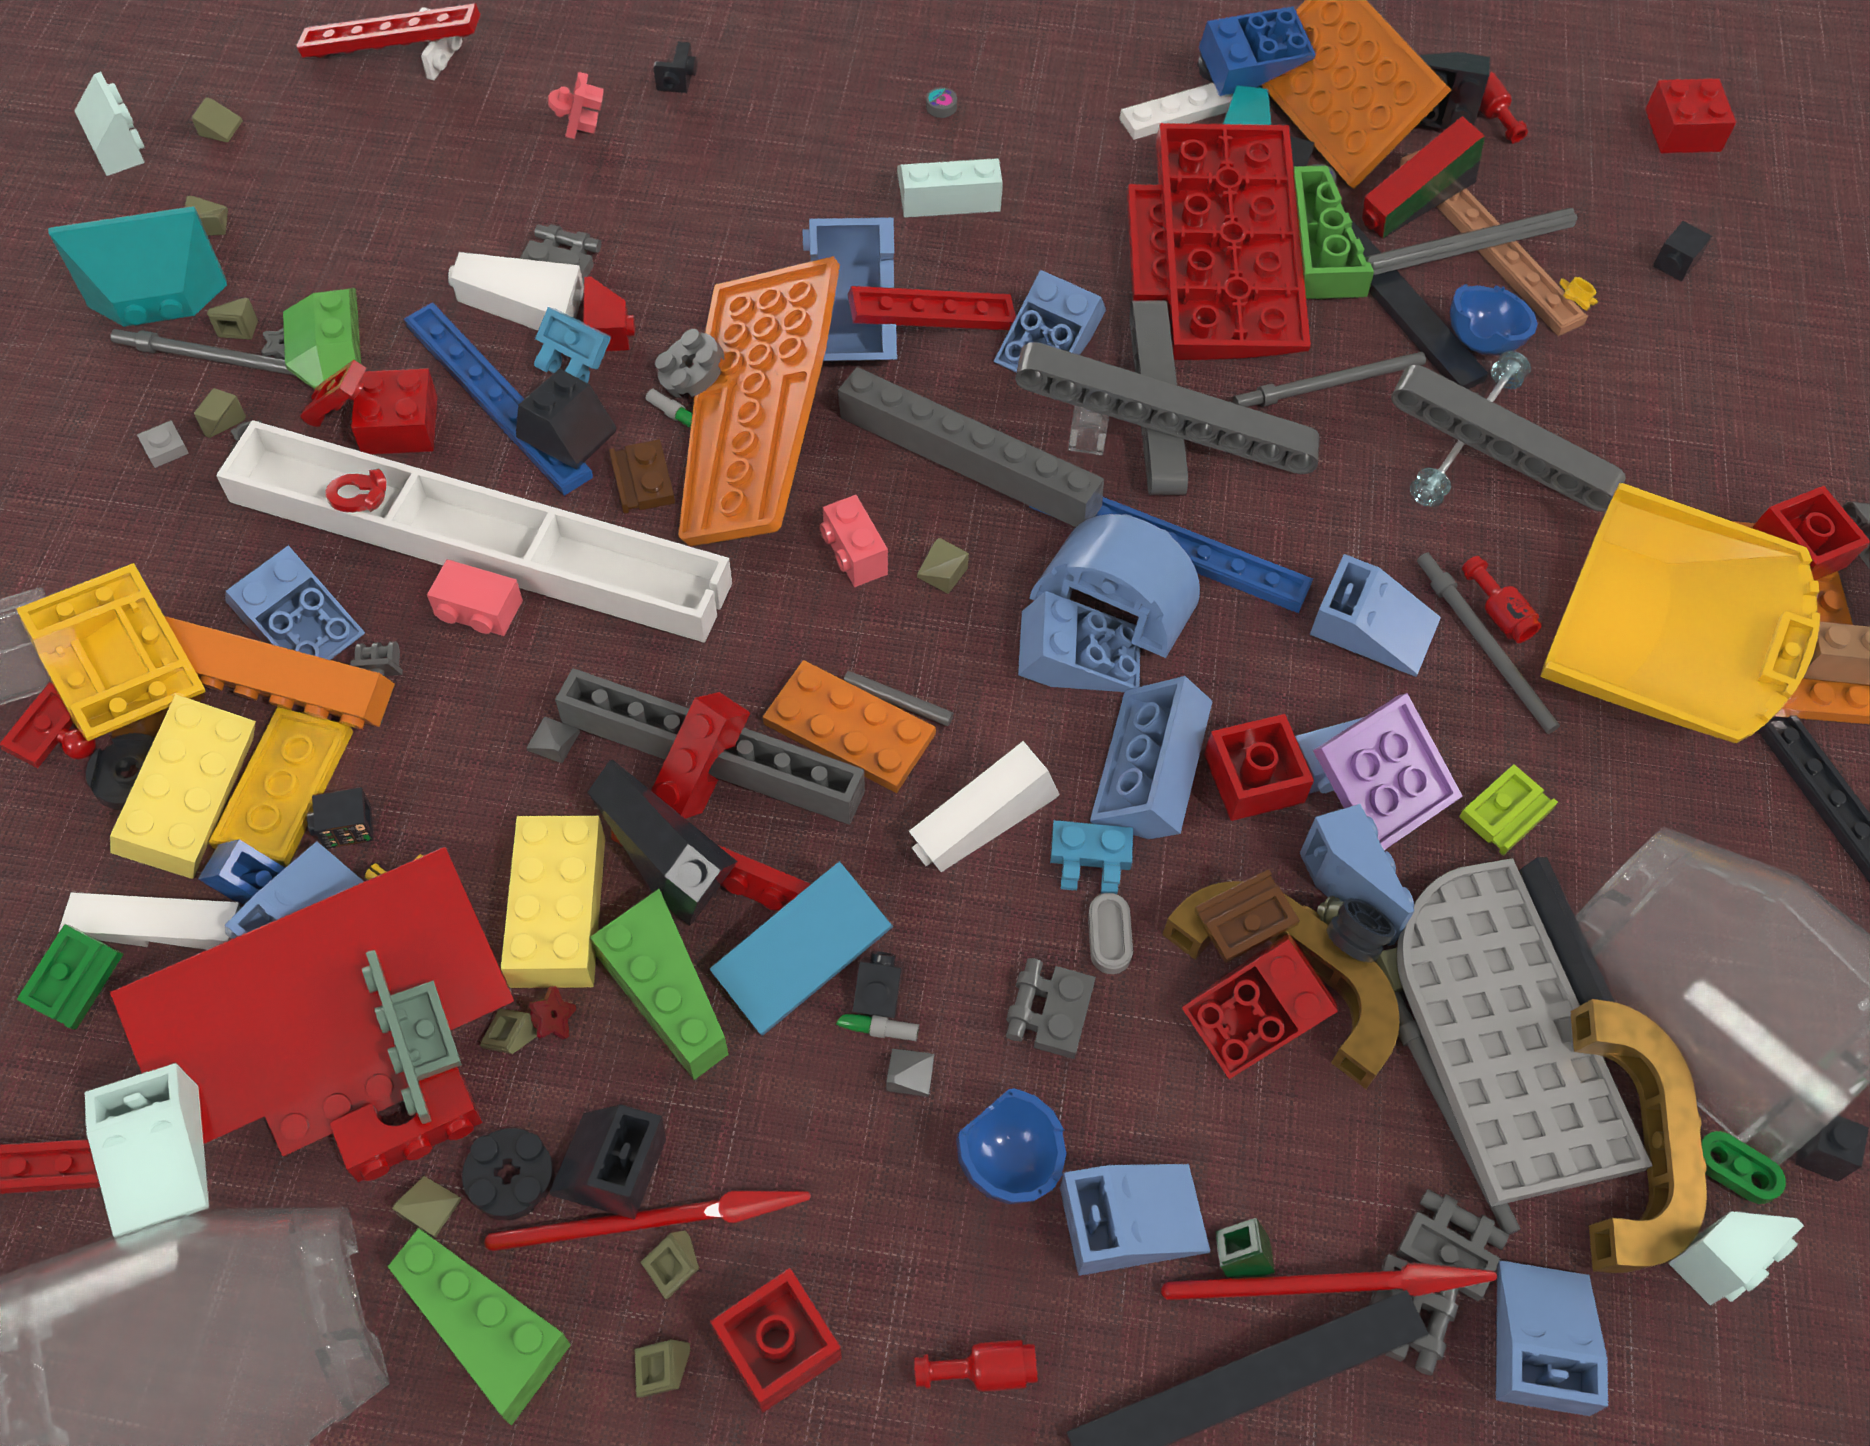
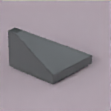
(553, 740)
(910, 1072)

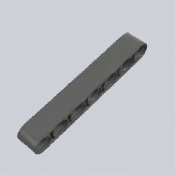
(1154, 358)
(1507, 437)

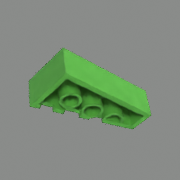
(1329, 247)
(658, 976)
(486, 1328)

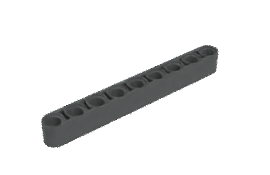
(1167, 408)

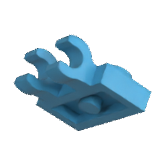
(573, 338)
(1091, 846)

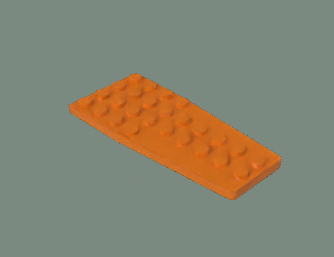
(758, 408)

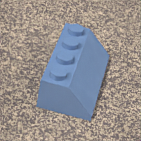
(1153, 758)

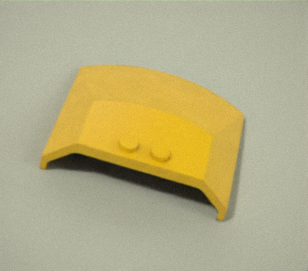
(1687, 618)

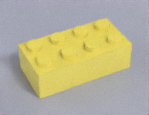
(182, 787)
(553, 902)

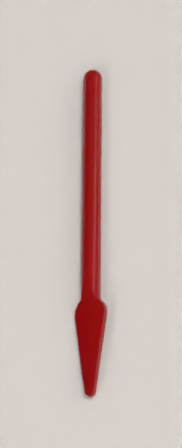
(732, 1207)
(1413, 1277)

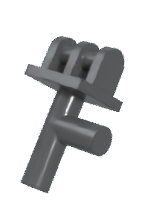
(385, 666)

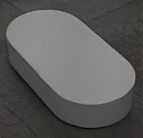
(1110, 933)

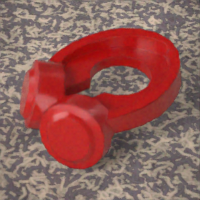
(374, 482)

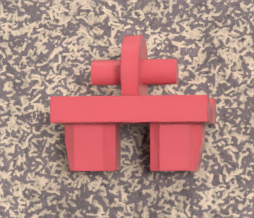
(584, 95)

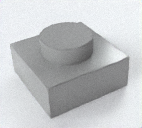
(162, 444)

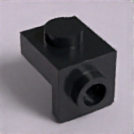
(676, 75)
(878, 984)

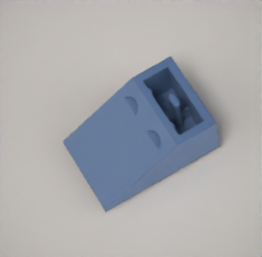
(1052, 315)
(292, 608)
(1375, 617)
(1077, 646)
(1351, 863)
(302, 883)
(1132, 1215)
(1549, 1340)

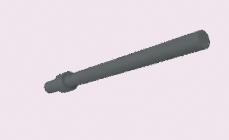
(151, 342)
(1270, 394)
(1445, 587)
(1411, 1036)

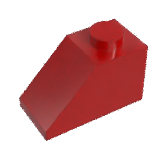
(608, 314)

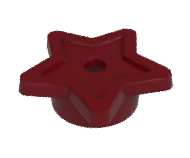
(542, 1018)

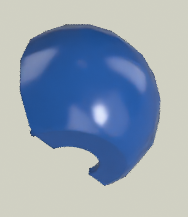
(1491, 319)
(1013, 1149)

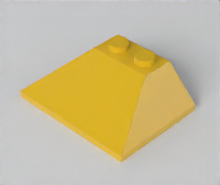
(109, 651)

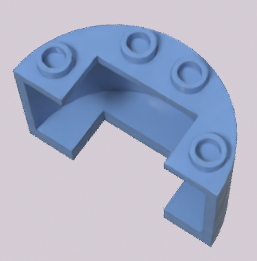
(866, 259)
(1132, 569)

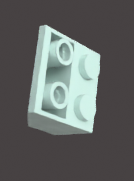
(109, 126)
(1735, 1254)

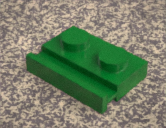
(70, 976)

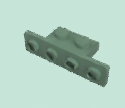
(419, 1033)

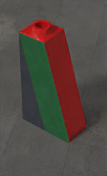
(1426, 179)

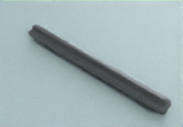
(1472, 241)

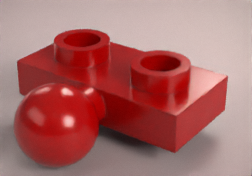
(44, 727)

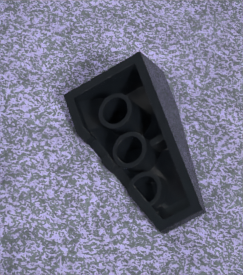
(661, 842)

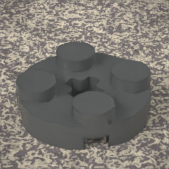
(674, 364)

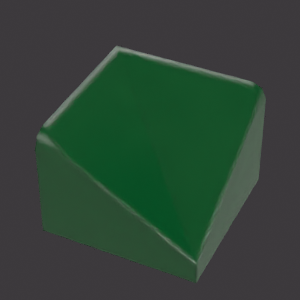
(1245, 1250)

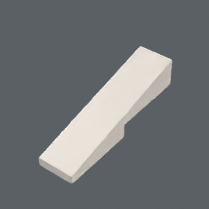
(150, 919)

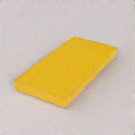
(279, 782)

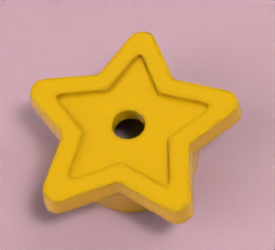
(1579, 291)

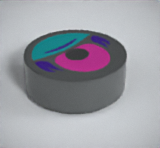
(941, 102)

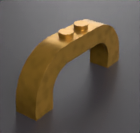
(1358, 982)
(1669, 1132)

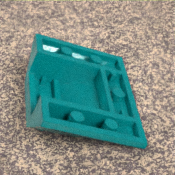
(142, 265)

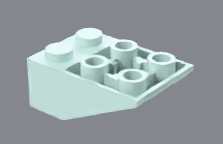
(148, 1148)

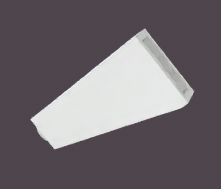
(516, 287)
(984, 808)

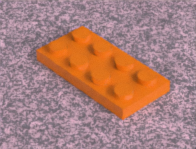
(849, 725)

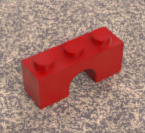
(707, 731)
(373, 1147)

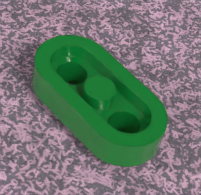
(1739, 1164)

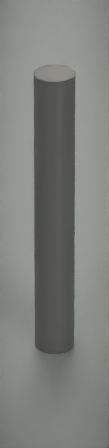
(901, 699)

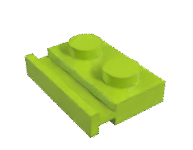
(1508, 809)

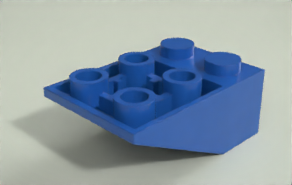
(1254, 48)

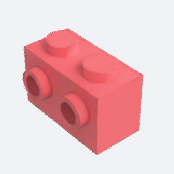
(854, 541)
(475, 598)

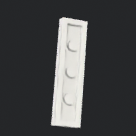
(1176, 108)

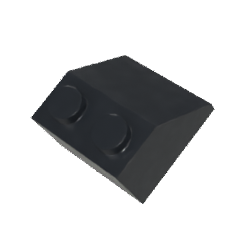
(564, 419)

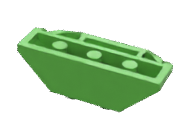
(321, 335)

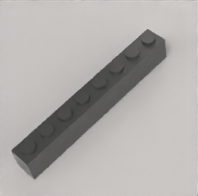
(971, 448)
(754, 762)

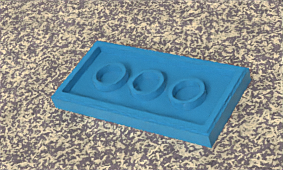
(801, 948)

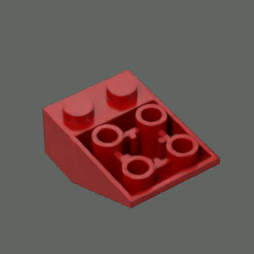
(1260, 1006)

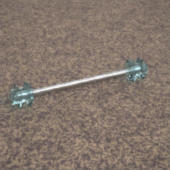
(1433, 483)

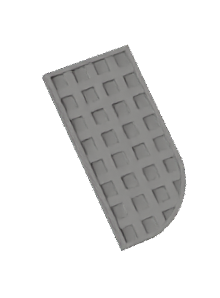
(1503, 1039)

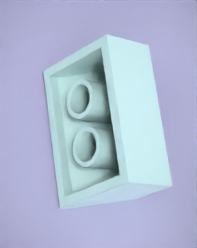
(950, 187)

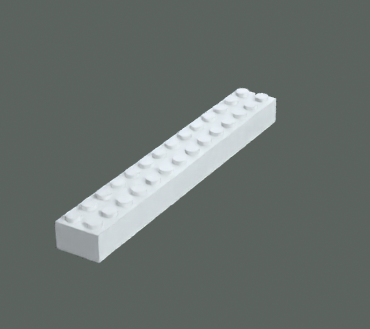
(483, 528)

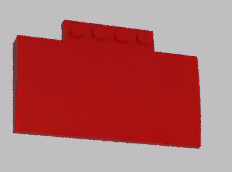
(1222, 241)
(285, 1012)

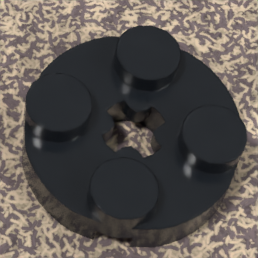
(106, 766)
(526, 1190)

